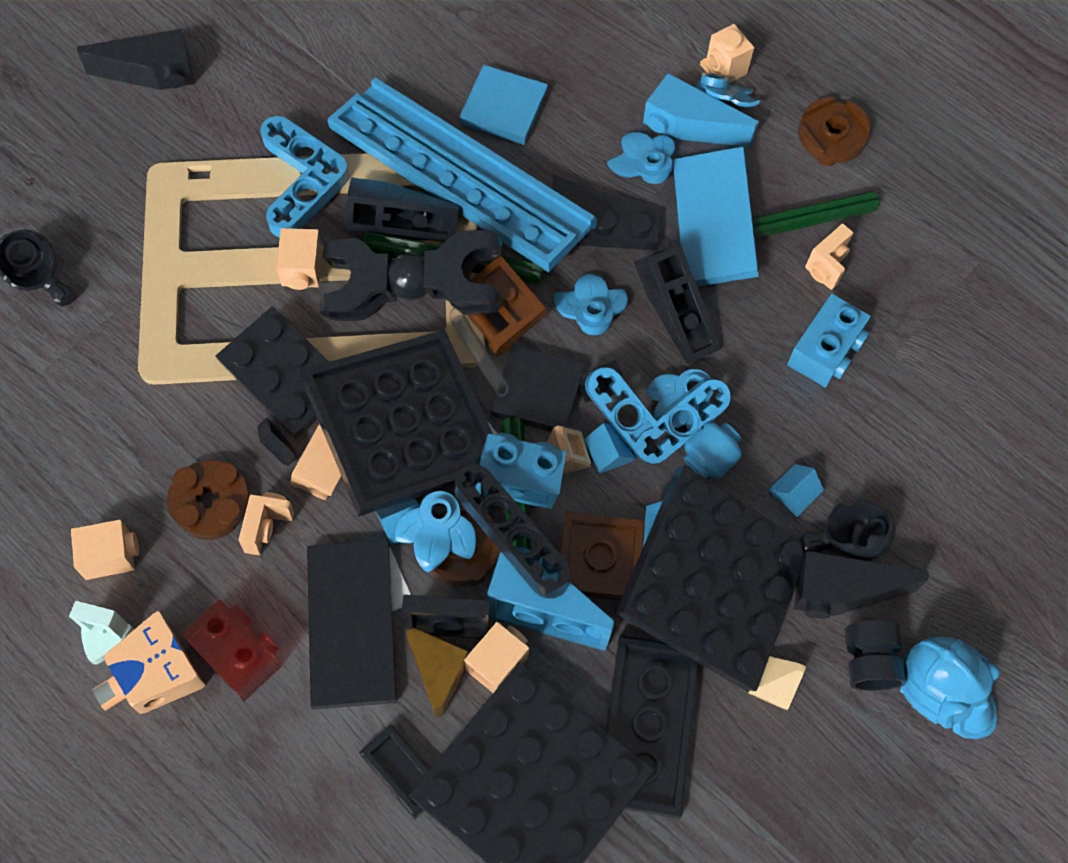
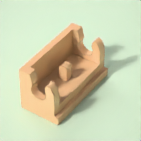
(316, 469)

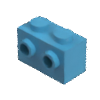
(829, 340)
(524, 469)

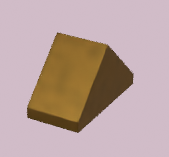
(439, 667)

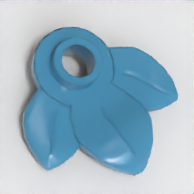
(718, 87)
(644, 157)
(591, 304)
(670, 387)
(436, 537)

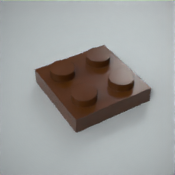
(601, 552)

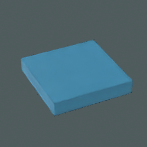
(503, 104)

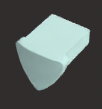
(100, 629)

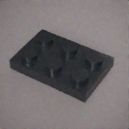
(269, 366)

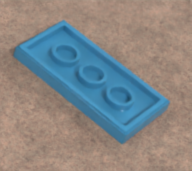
(716, 216)

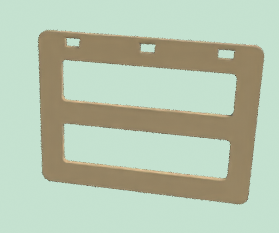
(171, 270)

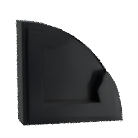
(276, 442)

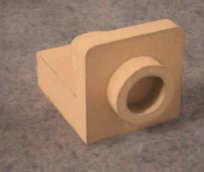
(827, 255)
(257, 526)

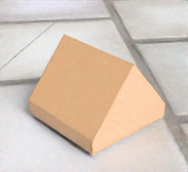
(572, 442)

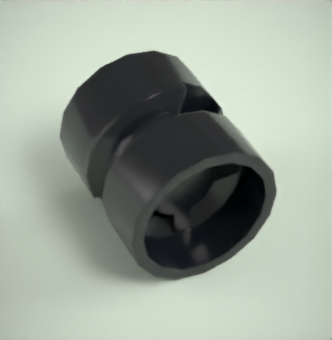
(875, 657)

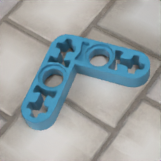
(312, 172)
(648, 426)

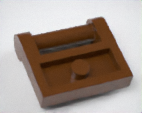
(517, 307)

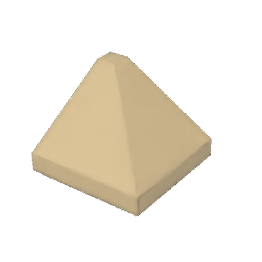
(779, 682)

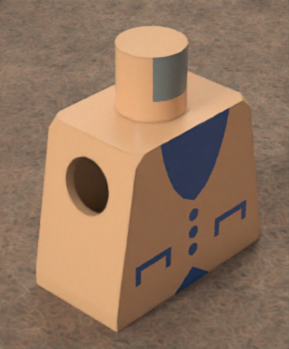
(148, 669)

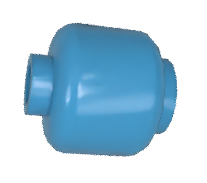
(713, 450)

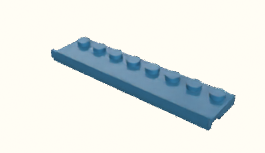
(463, 173)

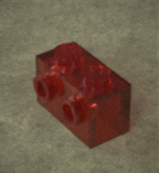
(233, 649)

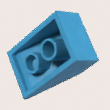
(564, 617)

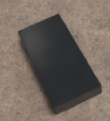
(396, 766)

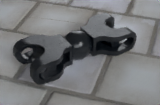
(410, 276)

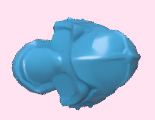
(951, 685)

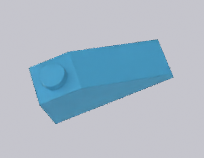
(695, 116)

